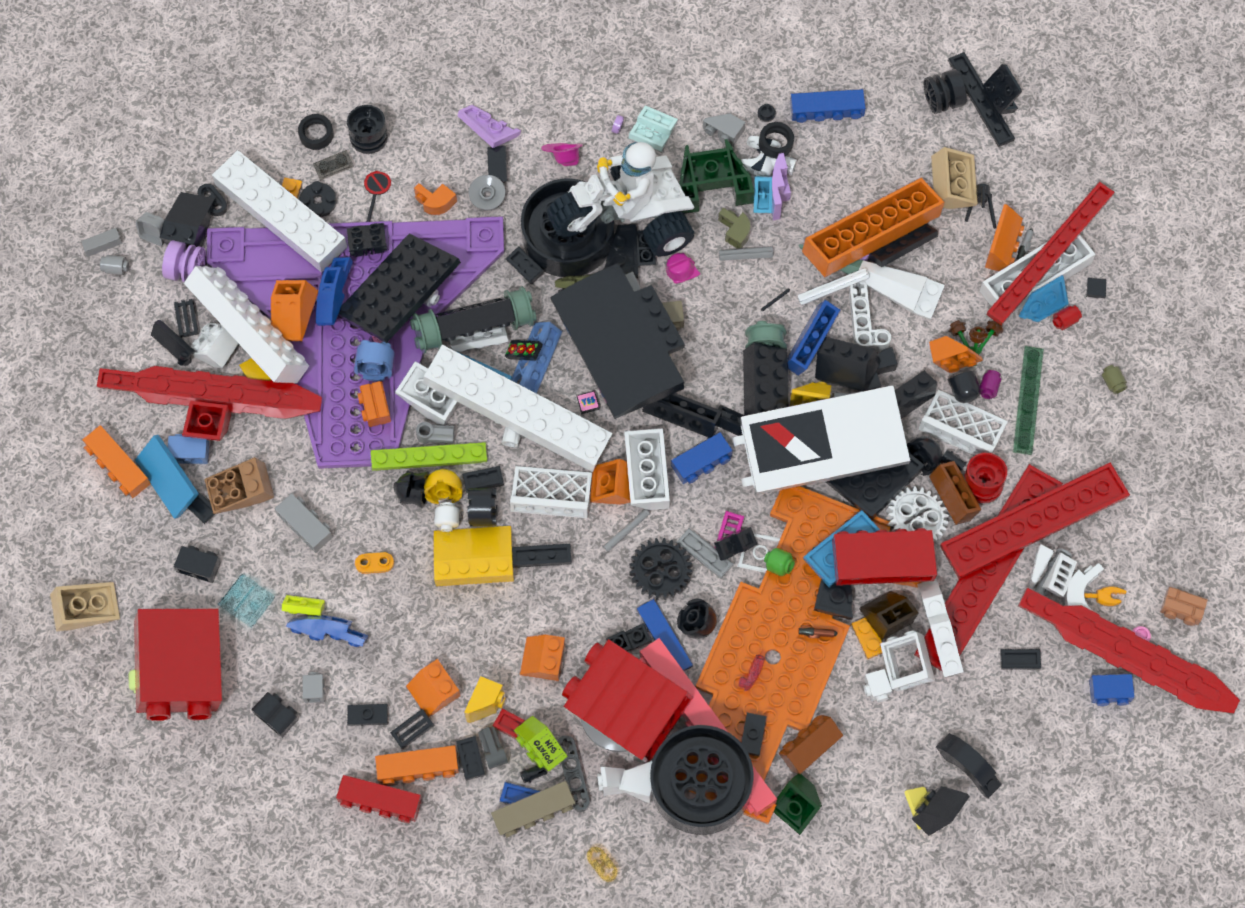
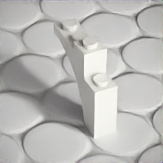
(940, 627)

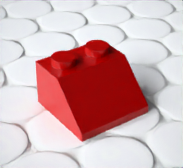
(206, 421)

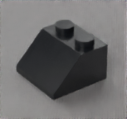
(939, 809)

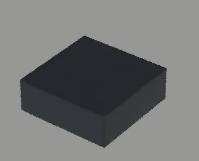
(1096, 288)

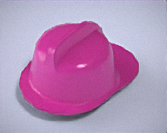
(564, 153)
(681, 268)

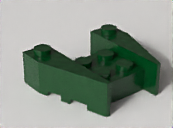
(715, 171)

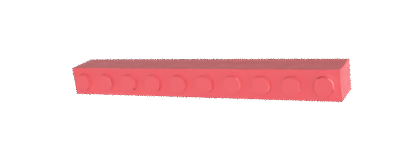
(699, 713)

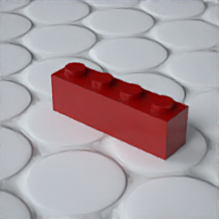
(378, 798)

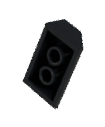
(846, 364)

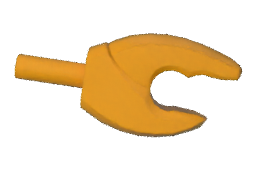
(1103, 595)

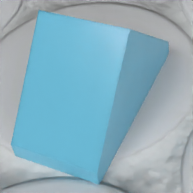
(762, 194)

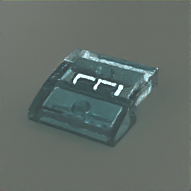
(240, 594)

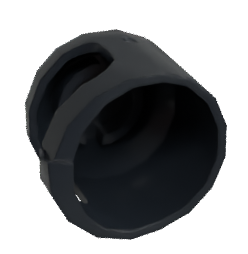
(965, 387)

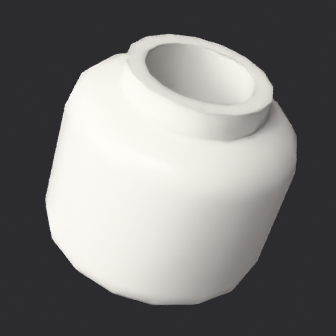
(447, 516)

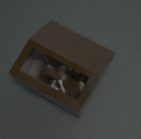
(889, 614)

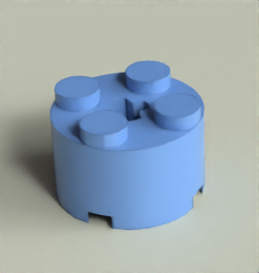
(374, 360)

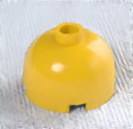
(442, 485)

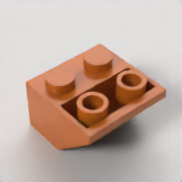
(952, 355)

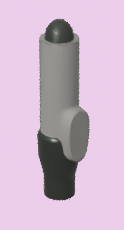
(1025, 245)

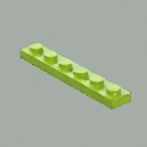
(428, 456)

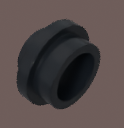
(766, 113)

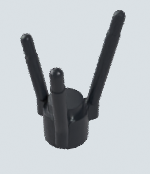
(983, 195)

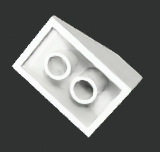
(424, 399)

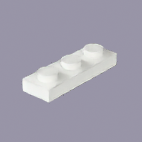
(480, 339)

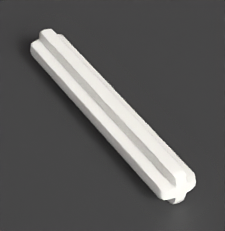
(833, 286)

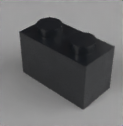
(197, 563)

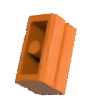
(375, 404)

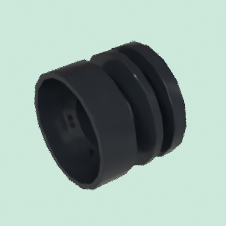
(945, 91)
(367, 129)

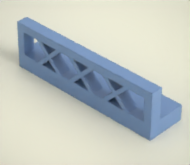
(535, 370)

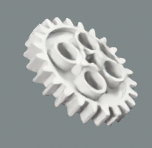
(907, 501)

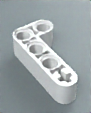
(863, 316)

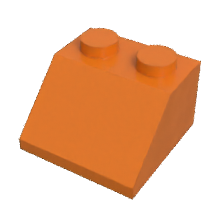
(610, 483)
(543, 657)
(433, 688)

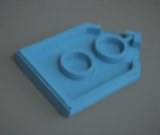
(1045, 300)

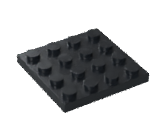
(877, 488)

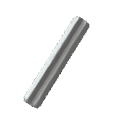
(746, 253)

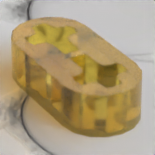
(605, 861)

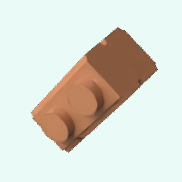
(1183, 606)

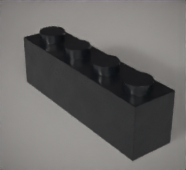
(915, 393)

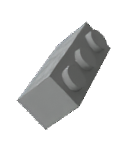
(304, 522)

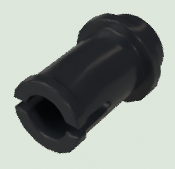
(949, 457)
(532, 773)

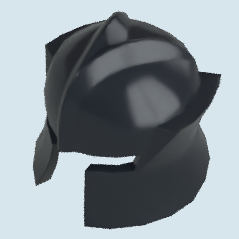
(410, 488)

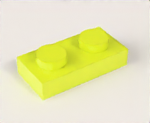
(303, 605)

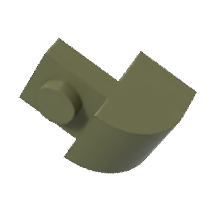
(739, 227)

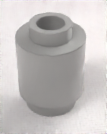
(114, 264)

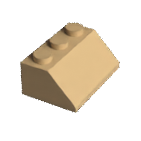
(954, 178)

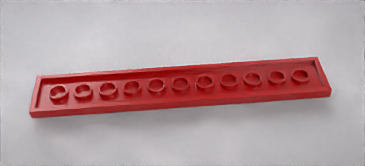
(977, 590)

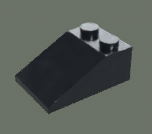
(188, 219)

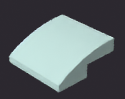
(655, 121)

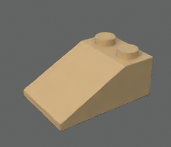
(84, 605)

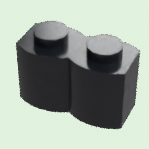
(275, 714)

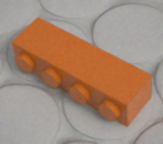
(116, 461)
(417, 764)

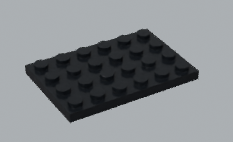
(398, 287)

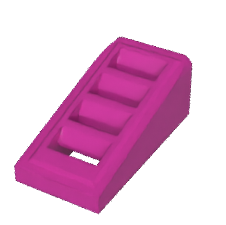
(729, 515)

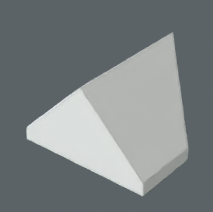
(637, 782)

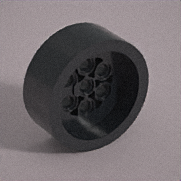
(558, 258)
(699, 814)

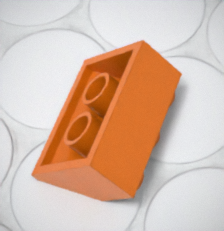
(1005, 239)

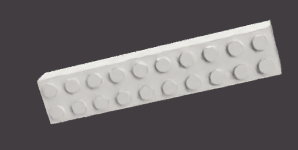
(517, 408)

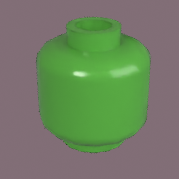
(779, 562)

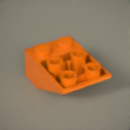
(292, 307)

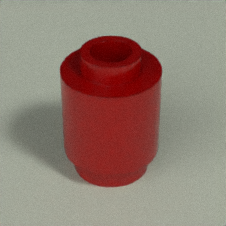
(1066, 317)

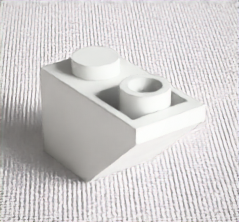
(610, 780)

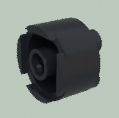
(482, 507)

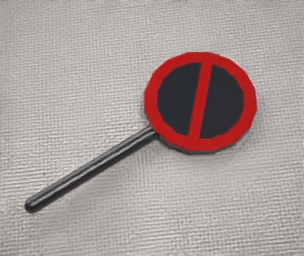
(376, 184)

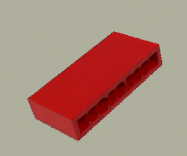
(884, 557)

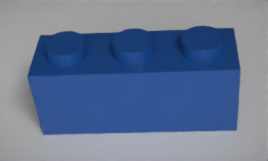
(702, 459)

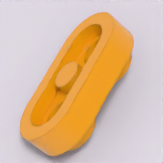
(374, 564)

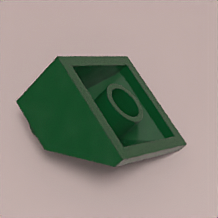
(798, 803)

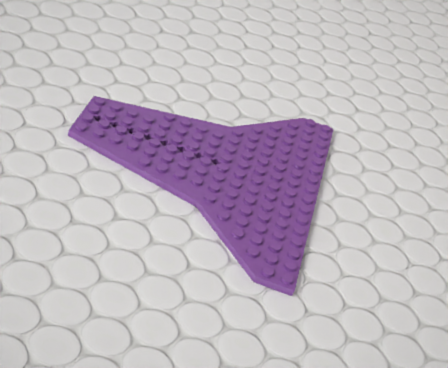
(259, 258)

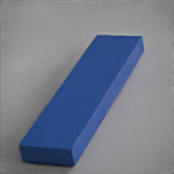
(660, 629)

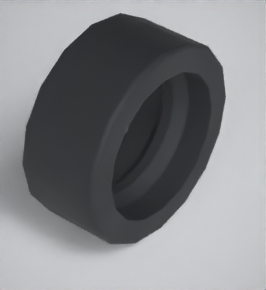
(776, 127)
(319, 143)

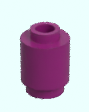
(990, 384)

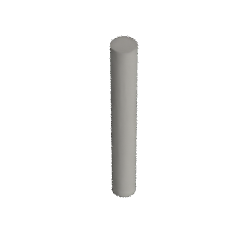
(626, 530)

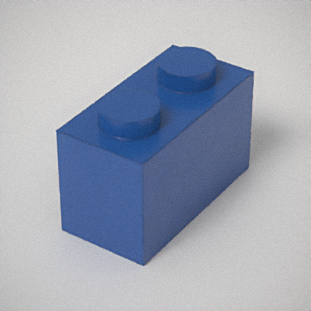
(1111, 689)

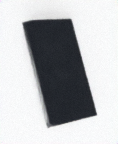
(730, 421)

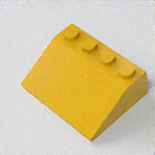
(473, 556)

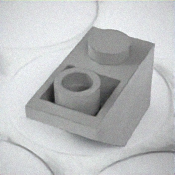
(728, 127)

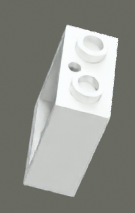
(913, 680)

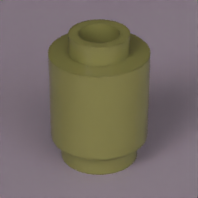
(1114, 379)

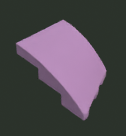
(780, 186)

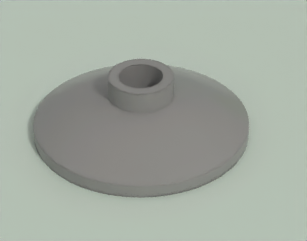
(485, 184)

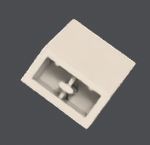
(214, 345)

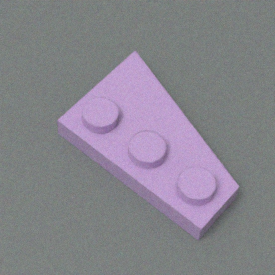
(488, 129)

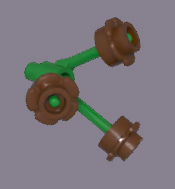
(977, 334)

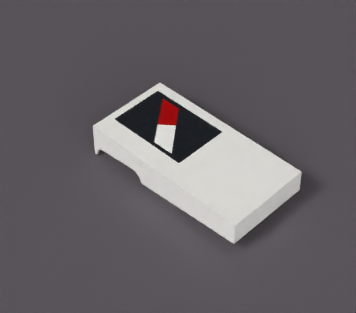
(823, 440)

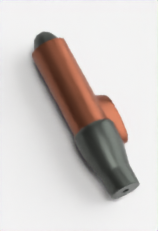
(817, 633)

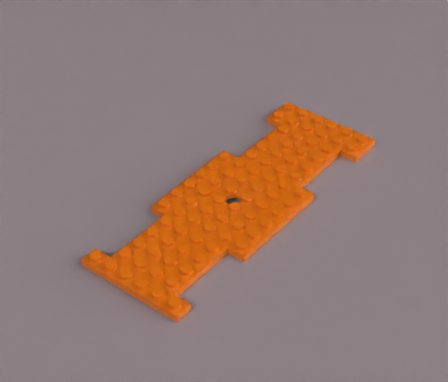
(771, 621)

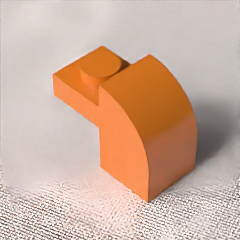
(435, 203)

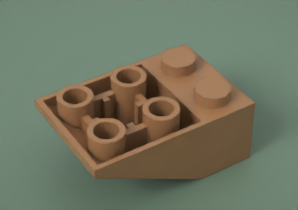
(239, 486)

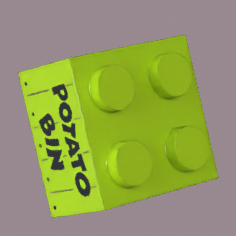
(539, 743)

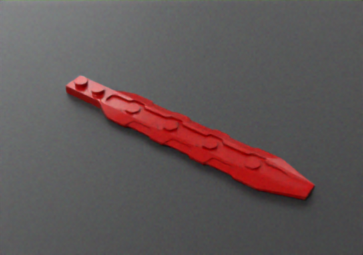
(240, 393)
(1134, 654)

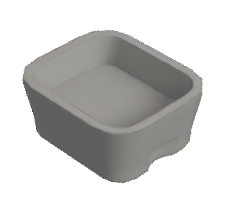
(150, 228)

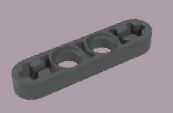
(574, 773)

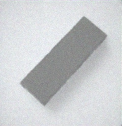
(704, 553)

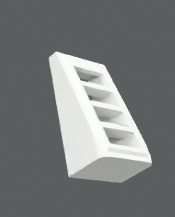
(1041, 560)
(1064, 583)

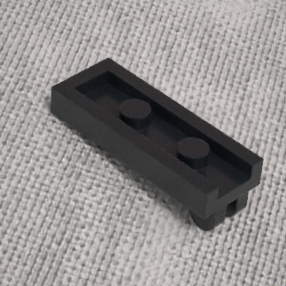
(172, 342)

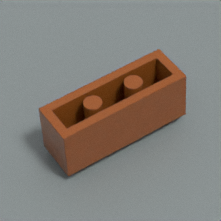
(955, 492)
(810, 743)

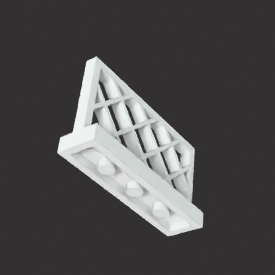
(958, 436)
(546, 505)

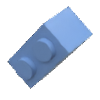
(188, 449)

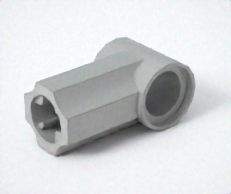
(437, 433)

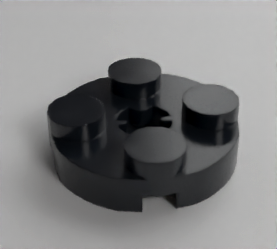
(317, 190)

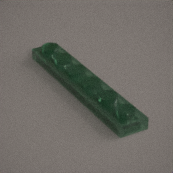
(1028, 400)

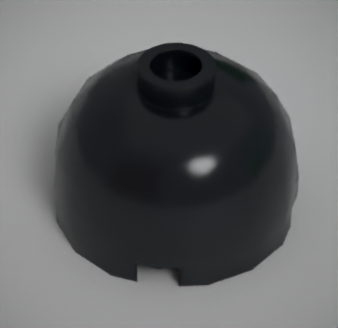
(925, 451)
(697, 619)

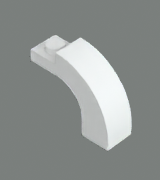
(1075, 591)

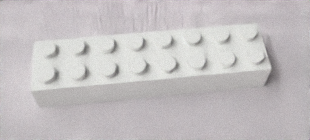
(279, 211)
(246, 324)

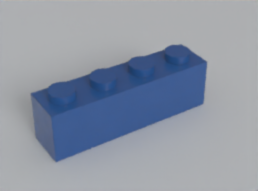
(827, 105)
(812, 337)

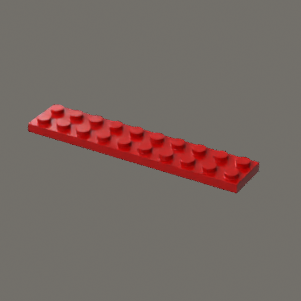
(1034, 520)

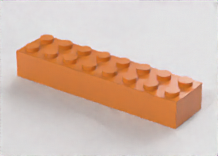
(872, 227)

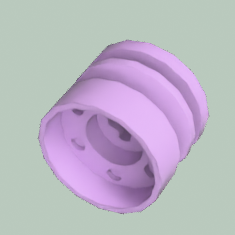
(181, 261)

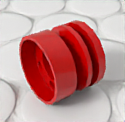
(986, 468)

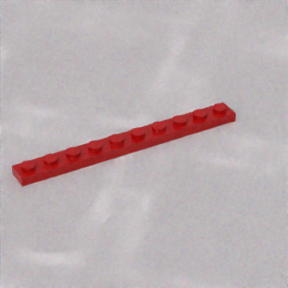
(1050, 253)

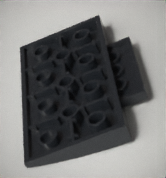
(622, 339)

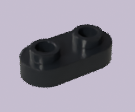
(220, 201)

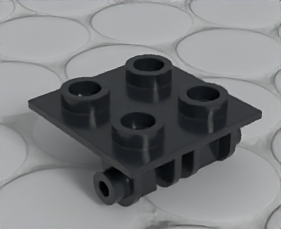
(366, 238)

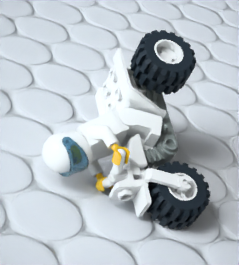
(640, 190)

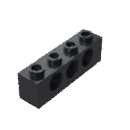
(686, 414)

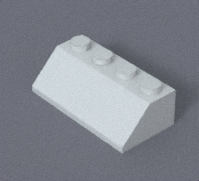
(647, 469)

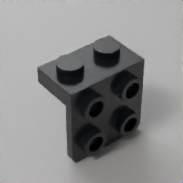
(1003, 90)

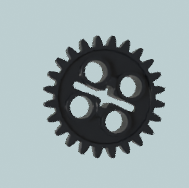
(653, 554)

